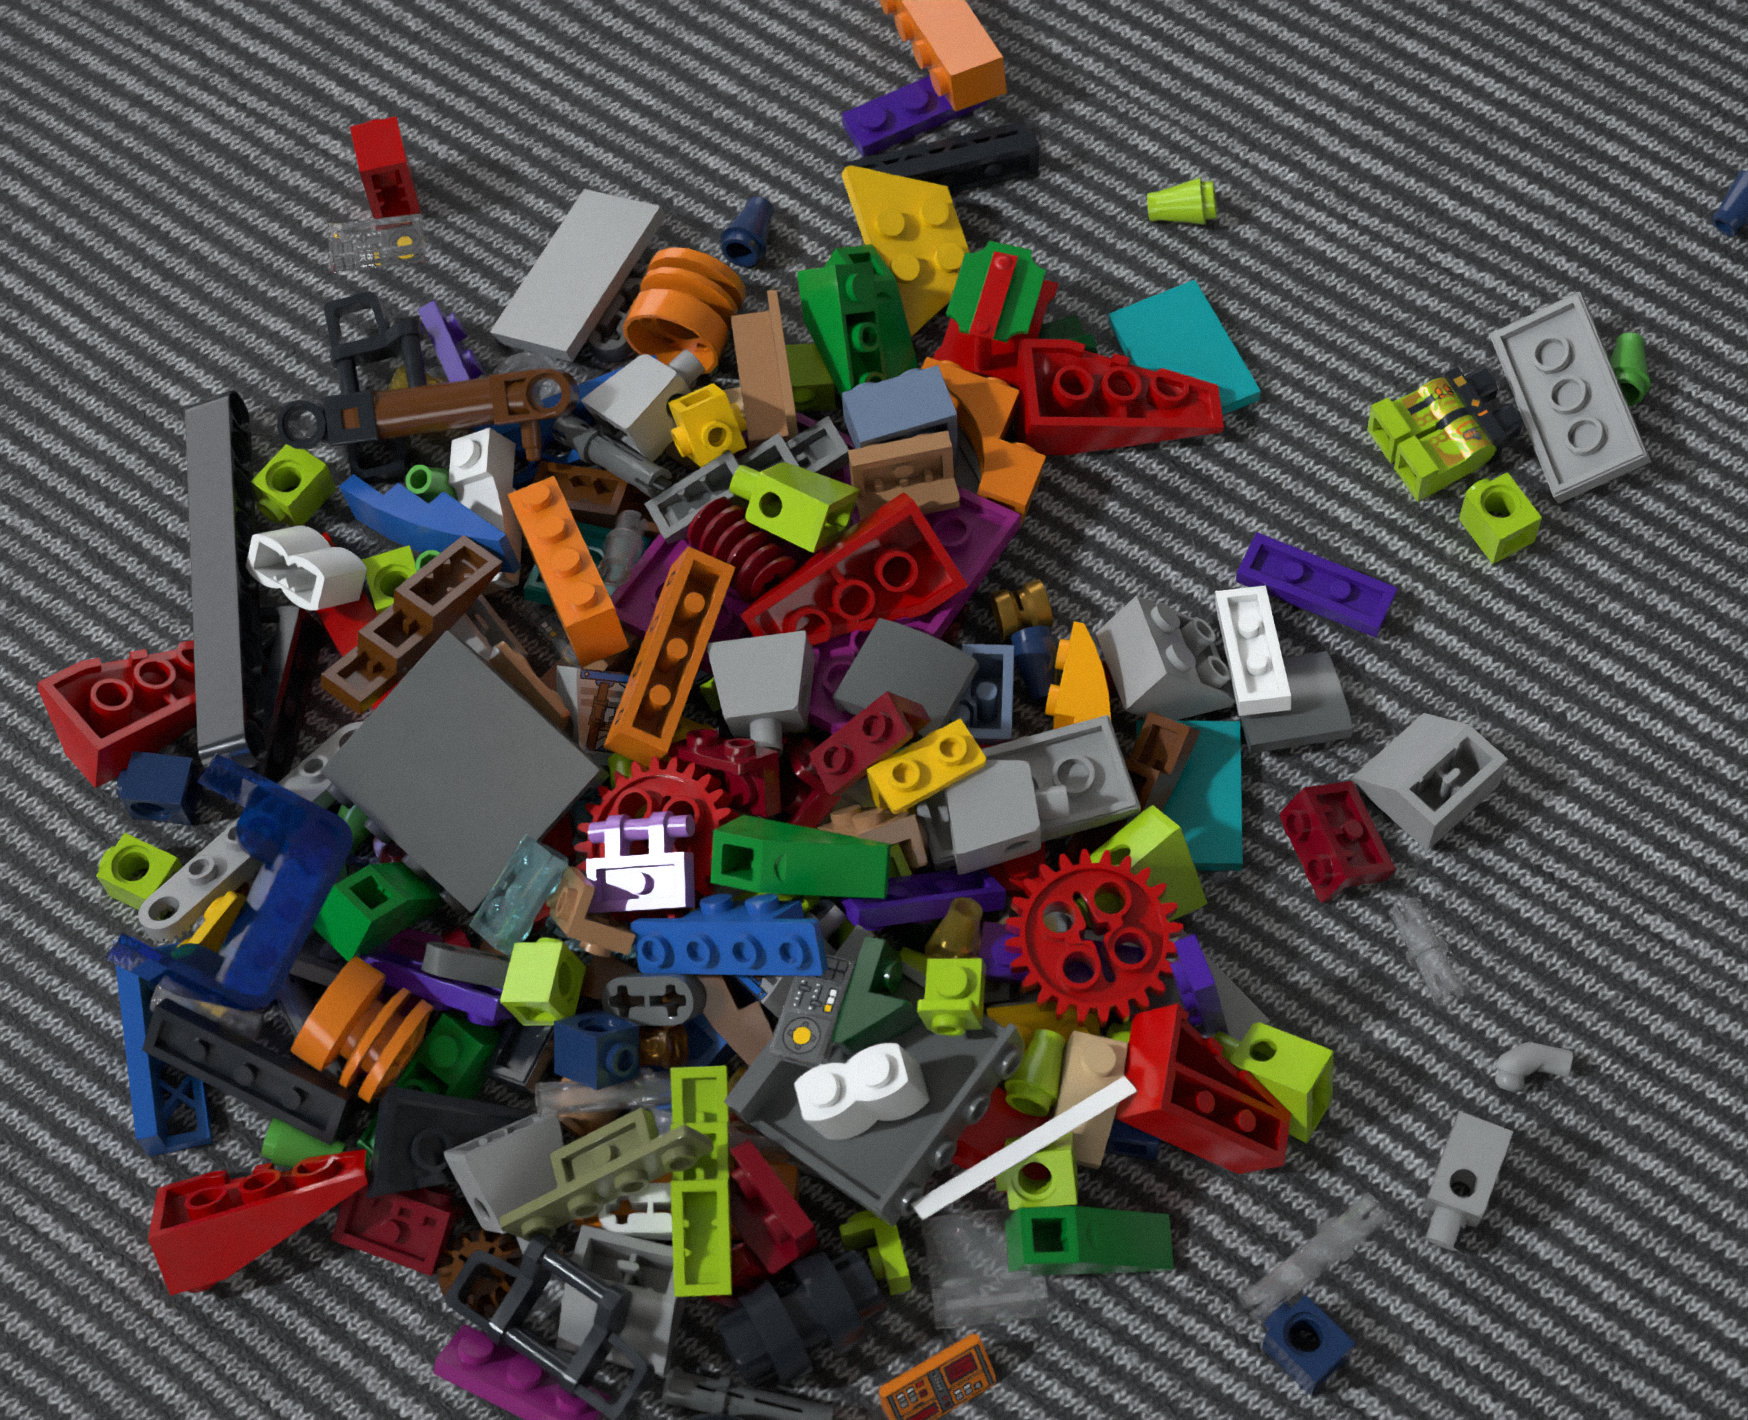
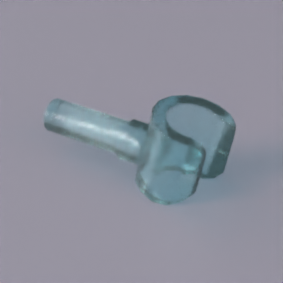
(579, 815)

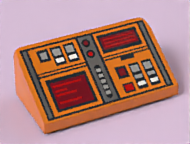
(939, 1382)

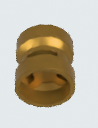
(1021, 609)

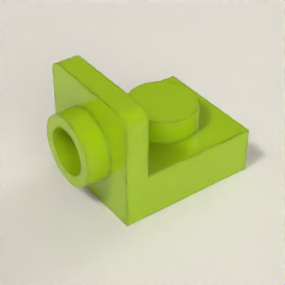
(953, 996)
(885, 1258)

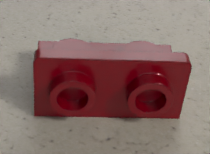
(867, 740)
(742, 767)
(801, 788)
(1335, 839)
(767, 1212)
(400, 1226)

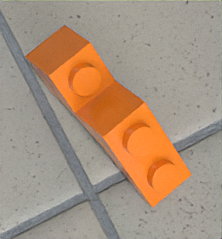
(984, 413)

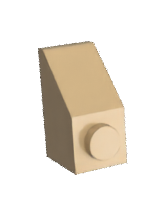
(1087, 1068)

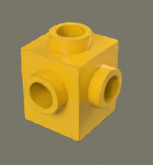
(707, 425)

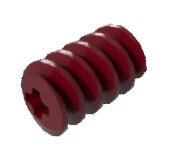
(727, 536)

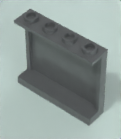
(459, 771)
(894, 1157)

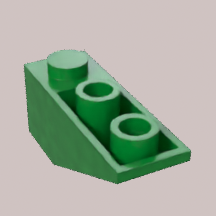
(844, 322)
(896, 337)
(798, 860)
(375, 907)
(446, 1063)
(1087, 1241)

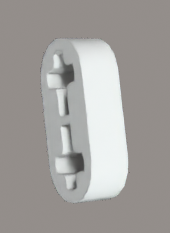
(642, 1225)

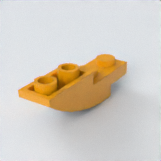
(1083, 683)

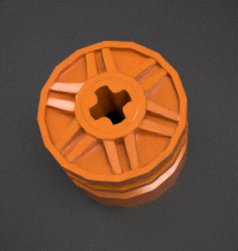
(684, 306)
(362, 1029)

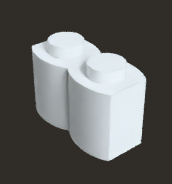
(306, 567)
(871, 1087)

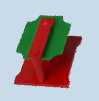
(993, 307)

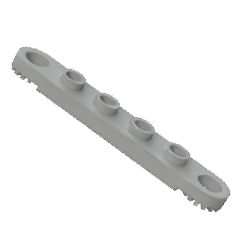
(222, 863)

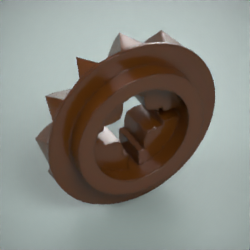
(485, 1294)

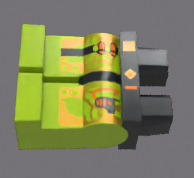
(1443, 430)

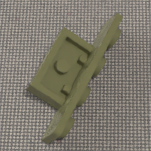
(605, 1166)

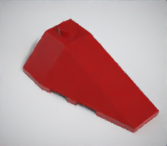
(1094, 402)
(875, 570)
(121, 708)
(220, 1224)

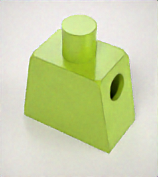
(796, 503)
(1157, 844)
(1289, 1068)

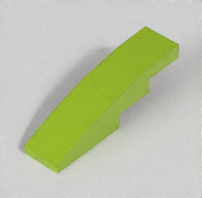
(703, 1191)

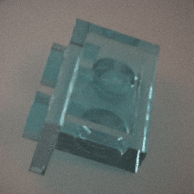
(519, 894)

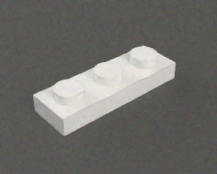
(1252, 650)

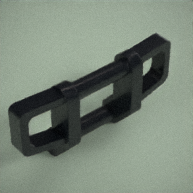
(392, 342)
(505, 1328)

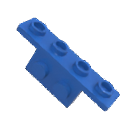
(733, 939)

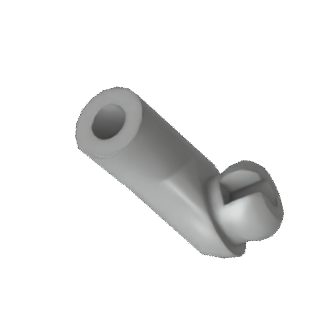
(1527, 1059)

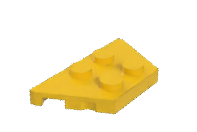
(913, 233)

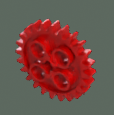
(690, 793)
(1048, 952)

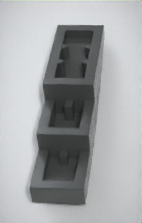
(815, 449)

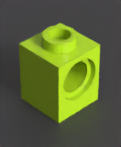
(810, 379)
(289, 469)
(1497, 535)
(386, 573)
(128, 857)
(542, 982)
(1055, 1190)

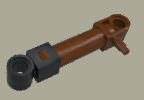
(431, 409)

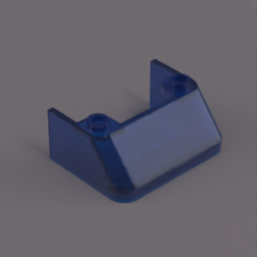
(301, 858)

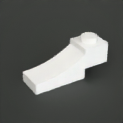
(482, 478)

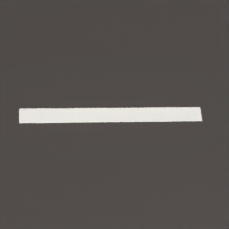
(1023, 1148)

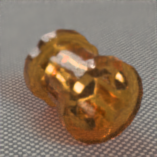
(663, 1046)

